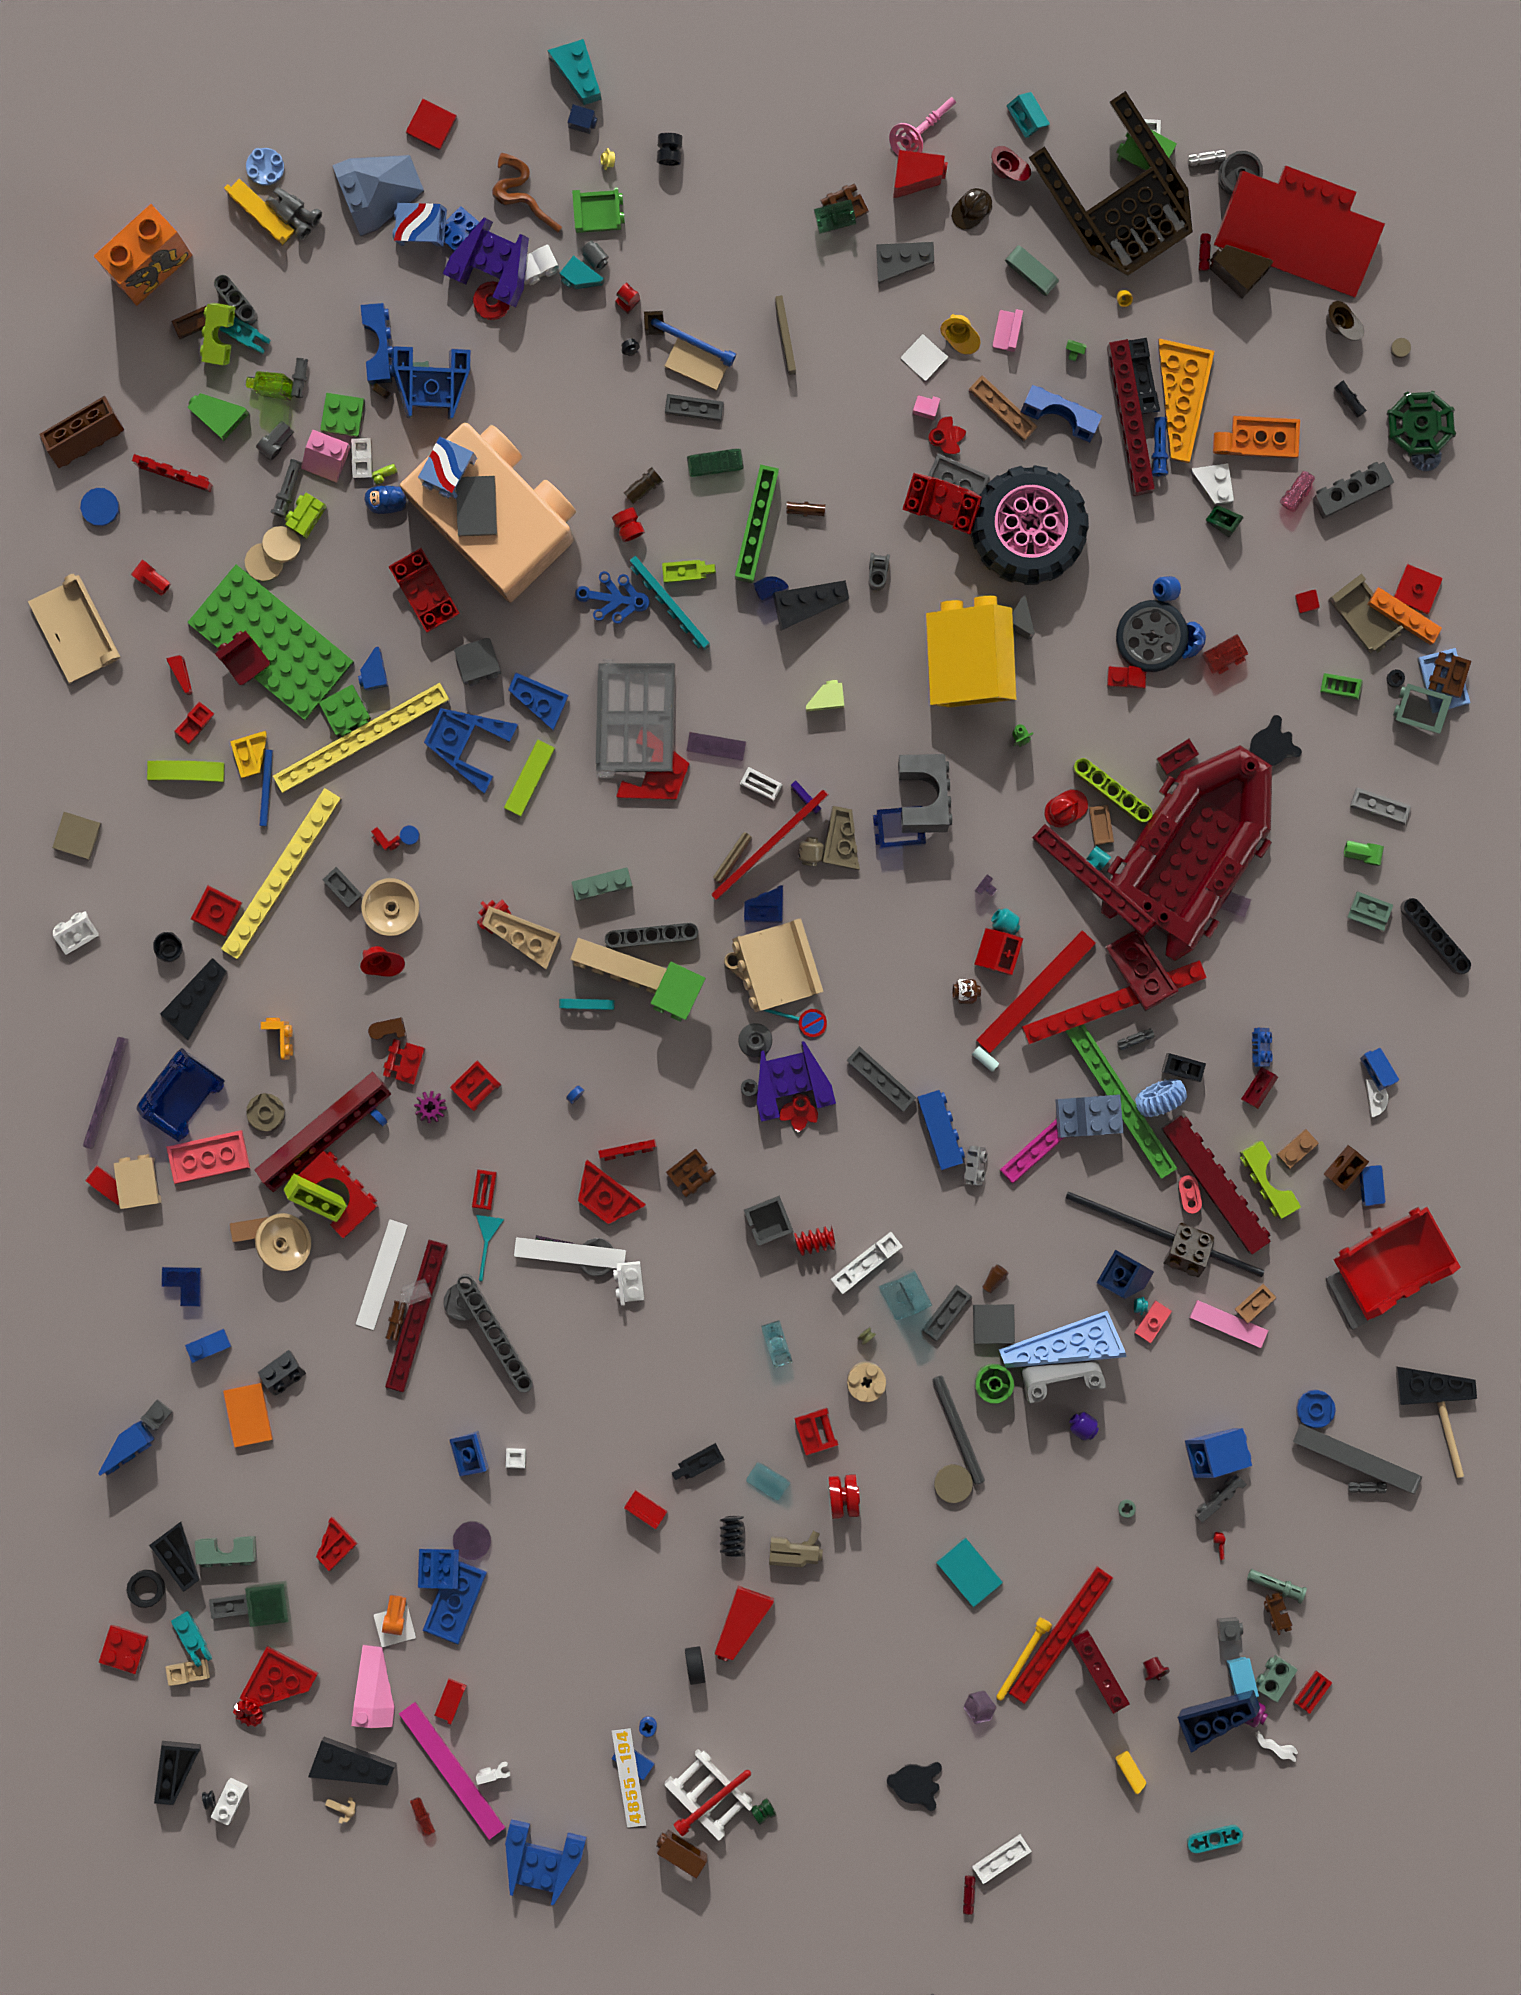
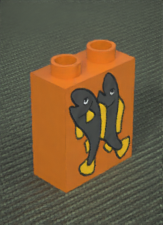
(143, 254)

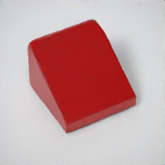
(1307, 601)

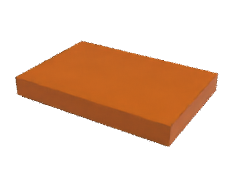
(248, 1415)

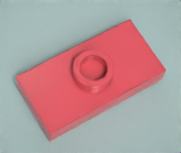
(1153, 1321)

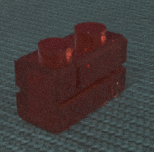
(1225, 654)

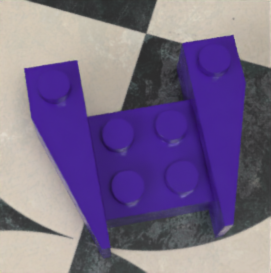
(493, 256)
(791, 1076)

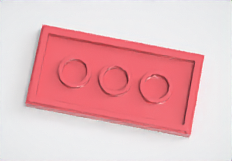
(208, 1157)

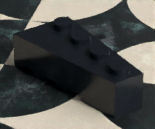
(347, 1763)

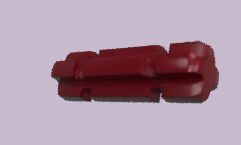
(1204, 252)
(969, 1893)

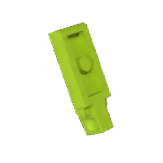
(686, 571)

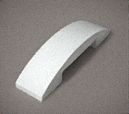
(866, 1262)

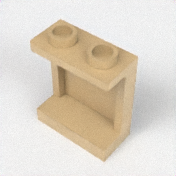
(136, 1182)

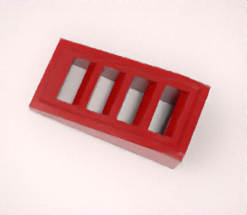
(179, 668)

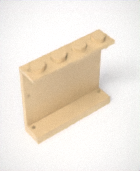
(777, 965)

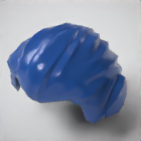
(1196, 639)

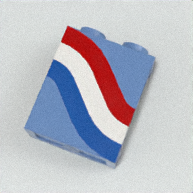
(420, 223)
(446, 467)

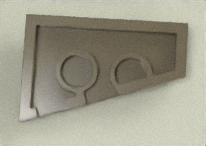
(840, 840)

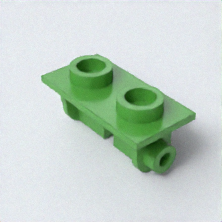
(1021, 735)

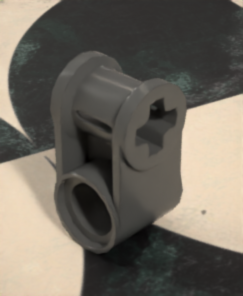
(878, 568)

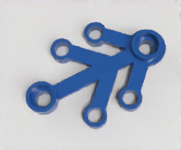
(615, 598)

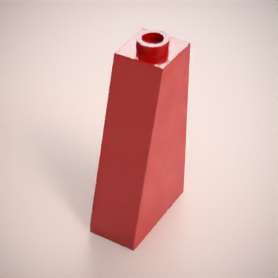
(742, 1619)

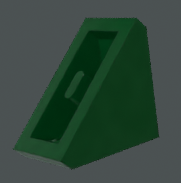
(1224, 520)

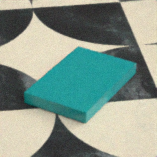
(969, 1572)

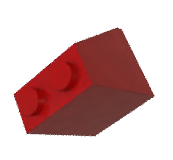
(918, 172)

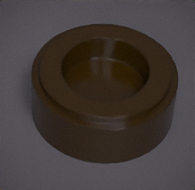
(381, 391)

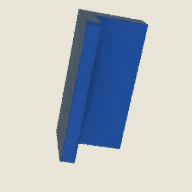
(1379, 1069)
(1372, 1185)

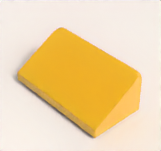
(1131, 1771)

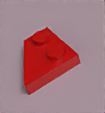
(335, 1545)

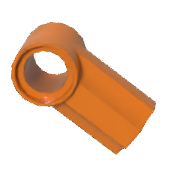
(394, 1619)

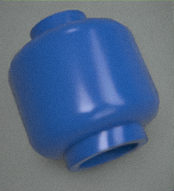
(1166, 588)

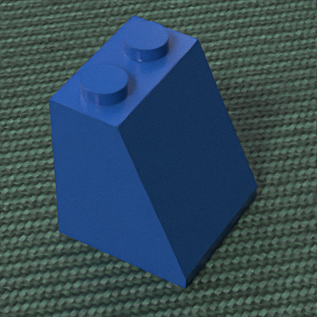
(1218, 1453)

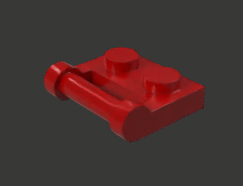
(470, 1081)
(809, 1432)

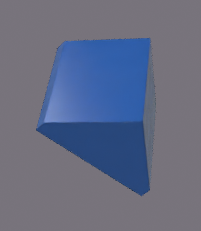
(469, 1454)

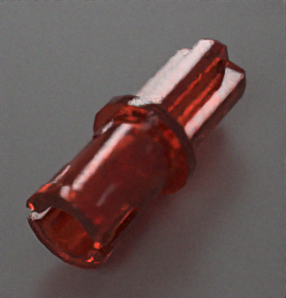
(422, 1816)

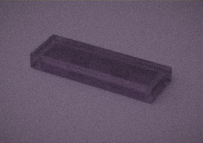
(716, 746)

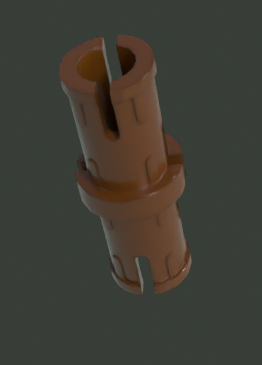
(806, 509)
(395, 1320)

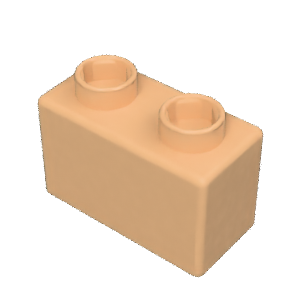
(529, 521)

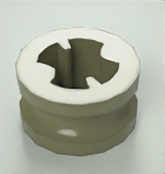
(866, 1336)

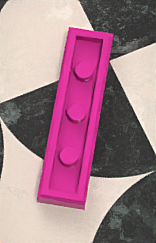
(1032, 1153)

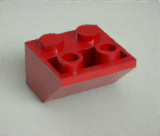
(998, 951)

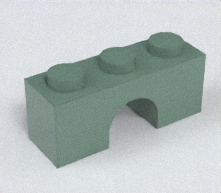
(602, 883)
(208, 1553)

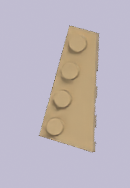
(526, 936)

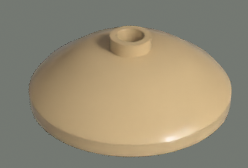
(377, 902)
(294, 1242)

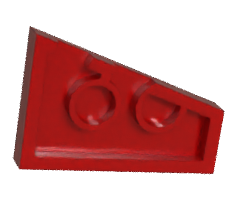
(627, 1150)

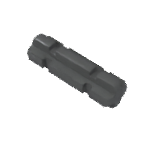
(1135, 1039)
(1367, 1487)

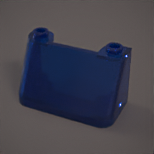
(178, 1094)

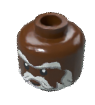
(966, 991)

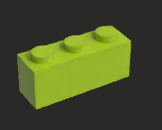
(315, 1197)

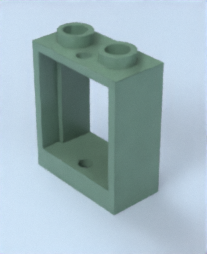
(1441, 715)

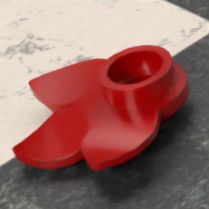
(950, 435)
(799, 1115)

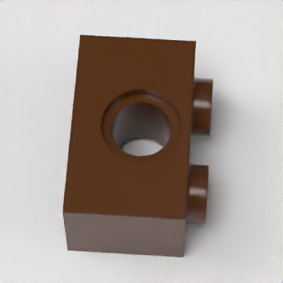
(1346, 1167)

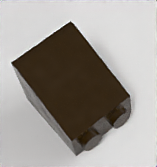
(1239, 268)

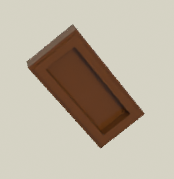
(189, 323)

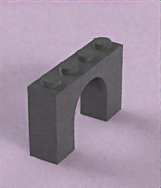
(931, 769)

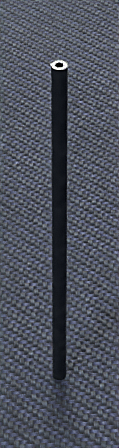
(1159, 1232)

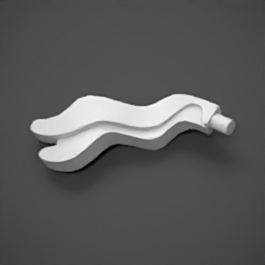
(1283, 1752)

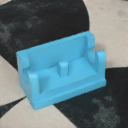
(1242, 1675)

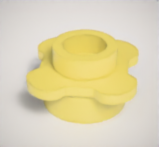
(607, 159)

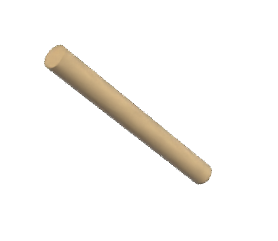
(1450, 1439)

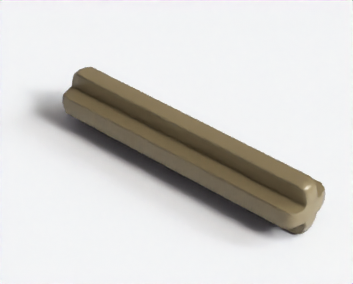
(732, 857)

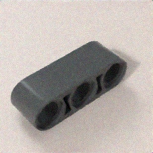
(232, 291)

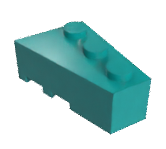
(577, 69)

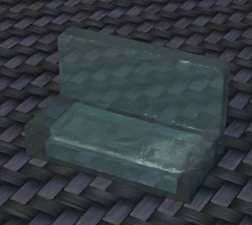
(768, 1480)

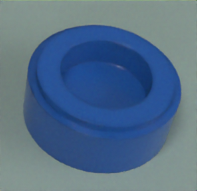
(409, 835)
(575, 1094)
(378, 1117)

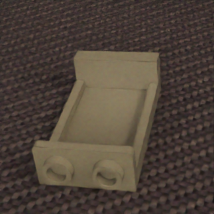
(1367, 623)

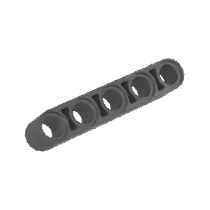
(642, 932)

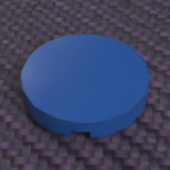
(99, 506)
(1315, 1409)

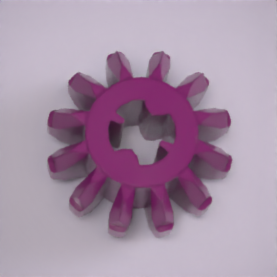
(434, 1112)

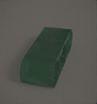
(715, 462)

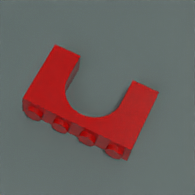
(360, 1202)

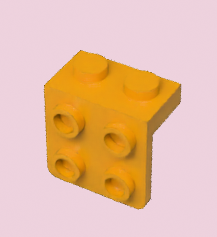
(286, 1031)

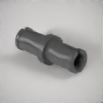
(299, 377)

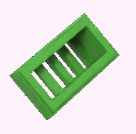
(1342, 679)

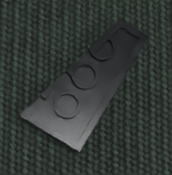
(802, 603)
(189, 1005)
(1431, 1387)

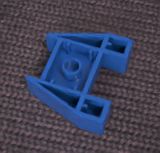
(430, 385)
(539, 1865)

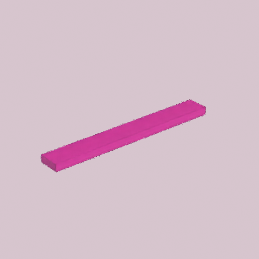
(452, 1770)

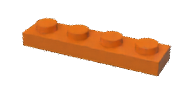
(1404, 616)

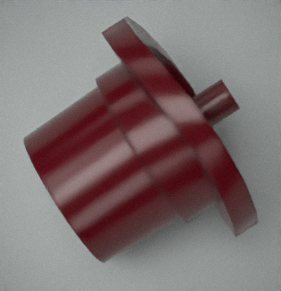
(1155, 1669)

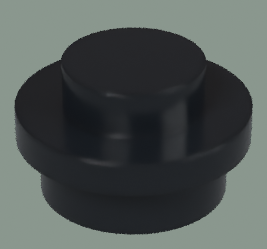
(630, 347)

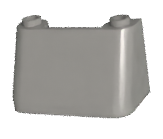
(1037, 1377)

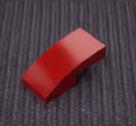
(194, 723)
(104, 1183)

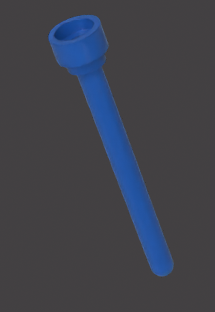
(726, 357)

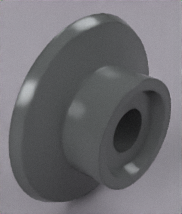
(755, 1030)

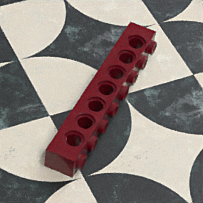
(1130, 417)

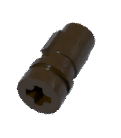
(643, 485)

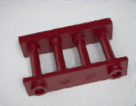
(1100, 1671)

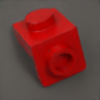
(380, 839)

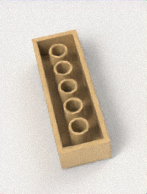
(617, 965)

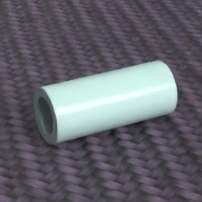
(985, 1059)

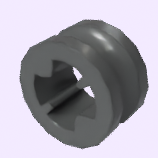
(747, 1093)

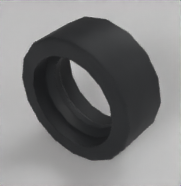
(131, 1588)
(695, 1665)

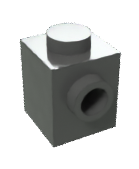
(1229, 1629)

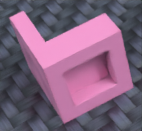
(926, 407)

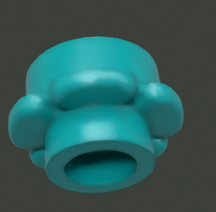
(1140, 1305)

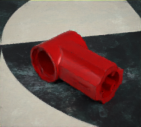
(147, 575)

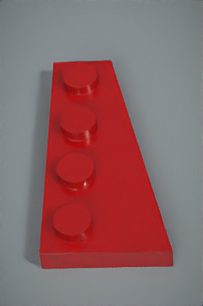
(169, 472)

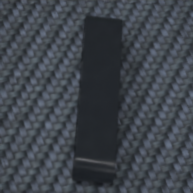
(1426, 932)

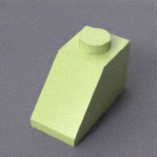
(827, 697)

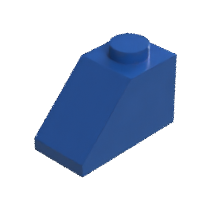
(373, 672)
(208, 1345)

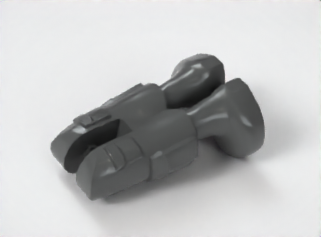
(289, 208)

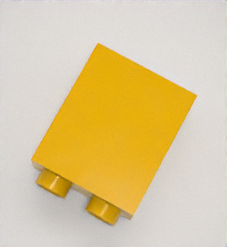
(971, 653)

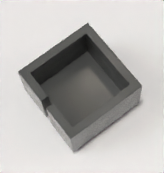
(769, 1220)

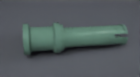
(1286, 1588)

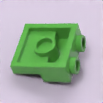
(345, 711)

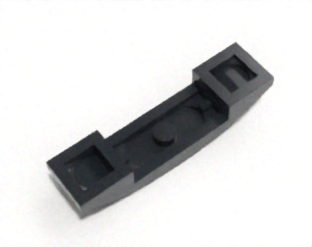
(1143, 376)

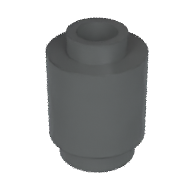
(595, 255)

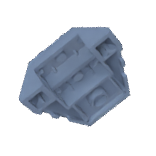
(376, 186)

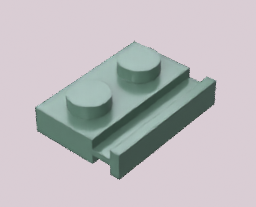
(1370, 911)

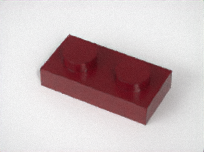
(1177, 756)
(1259, 1088)

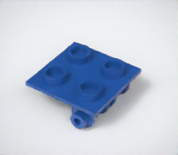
(458, 227)
(1264, 1055)

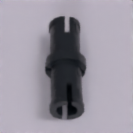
(1350, 399)

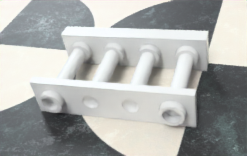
(689, 1799)

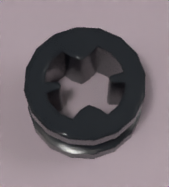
(1392, 673)
(208, 1800)

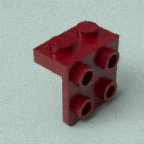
(242, 657)

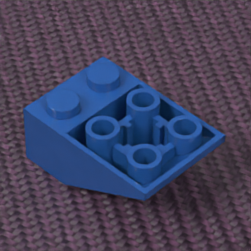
(132, 1440)

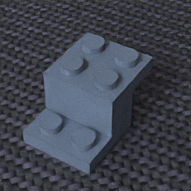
(1089, 1116)

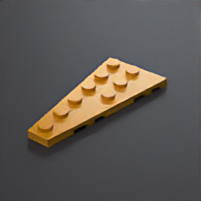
(1184, 381)

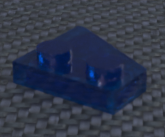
(765, 907)

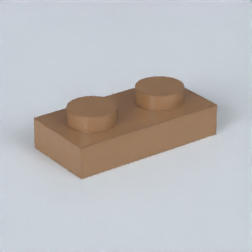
(1297, 1148)
(1255, 1303)

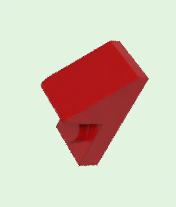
(1126, 677)

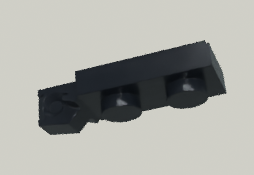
(699, 1462)

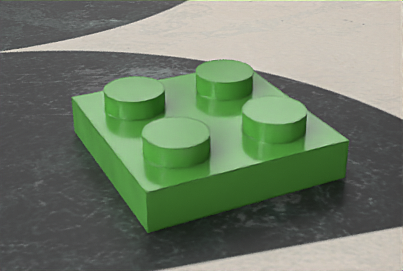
(342, 414)

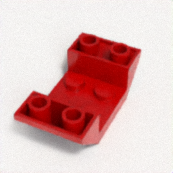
(942, 502)
(424, 590)

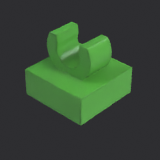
(1075, 348)

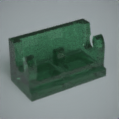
(835, 216)

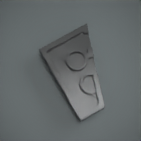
(902, 257)

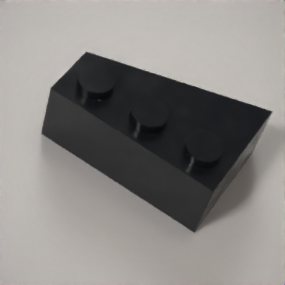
(176, 1556)
(174, 1765)

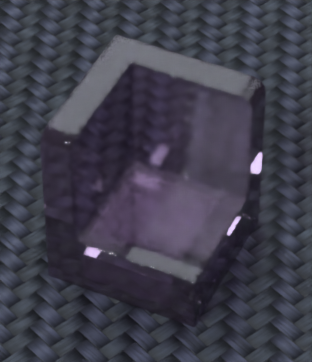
(979, 1707)

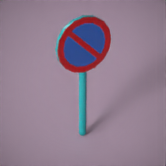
(811, 1022)

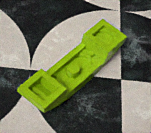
(185, 770)

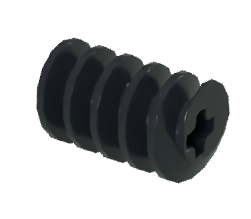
(731, 1536)

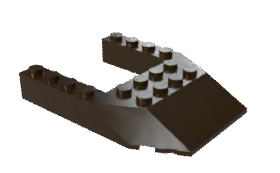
(1137, 218)

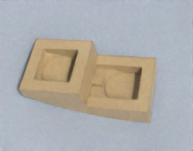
(186, 1672)

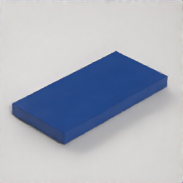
(453, 1606)

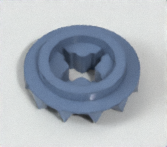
(1430, 463)

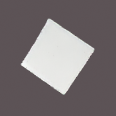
(924, 357)
(389, 1639)

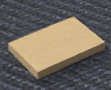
(696, 364)

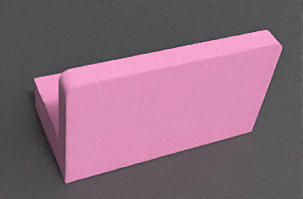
(1007, 330)

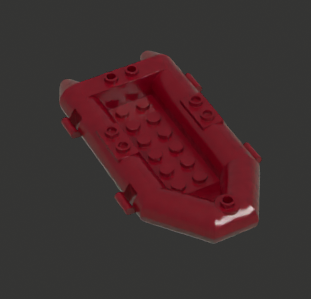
(1198, 846)

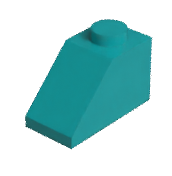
(579, 275)

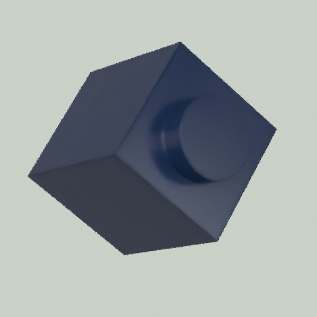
(582, 119)

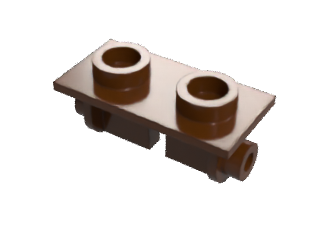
(1274, 1606)

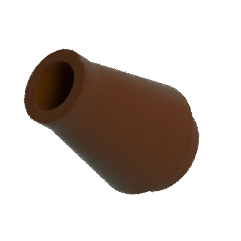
(995, 1278)

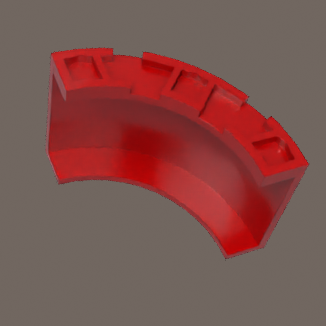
(1396, 1262)

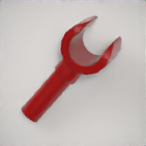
(1220, 1538)

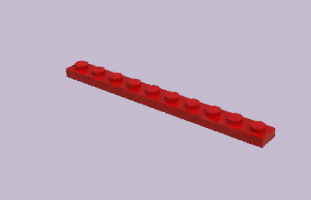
(1103, 1006)

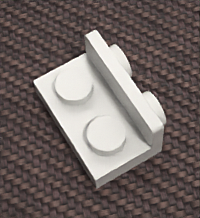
(74, 932)
(630, 1282)

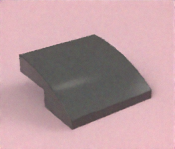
(993, 1323)

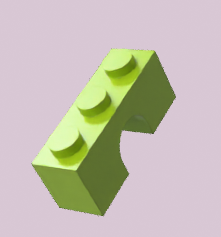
(213, 349)

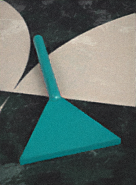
(488, 1227)

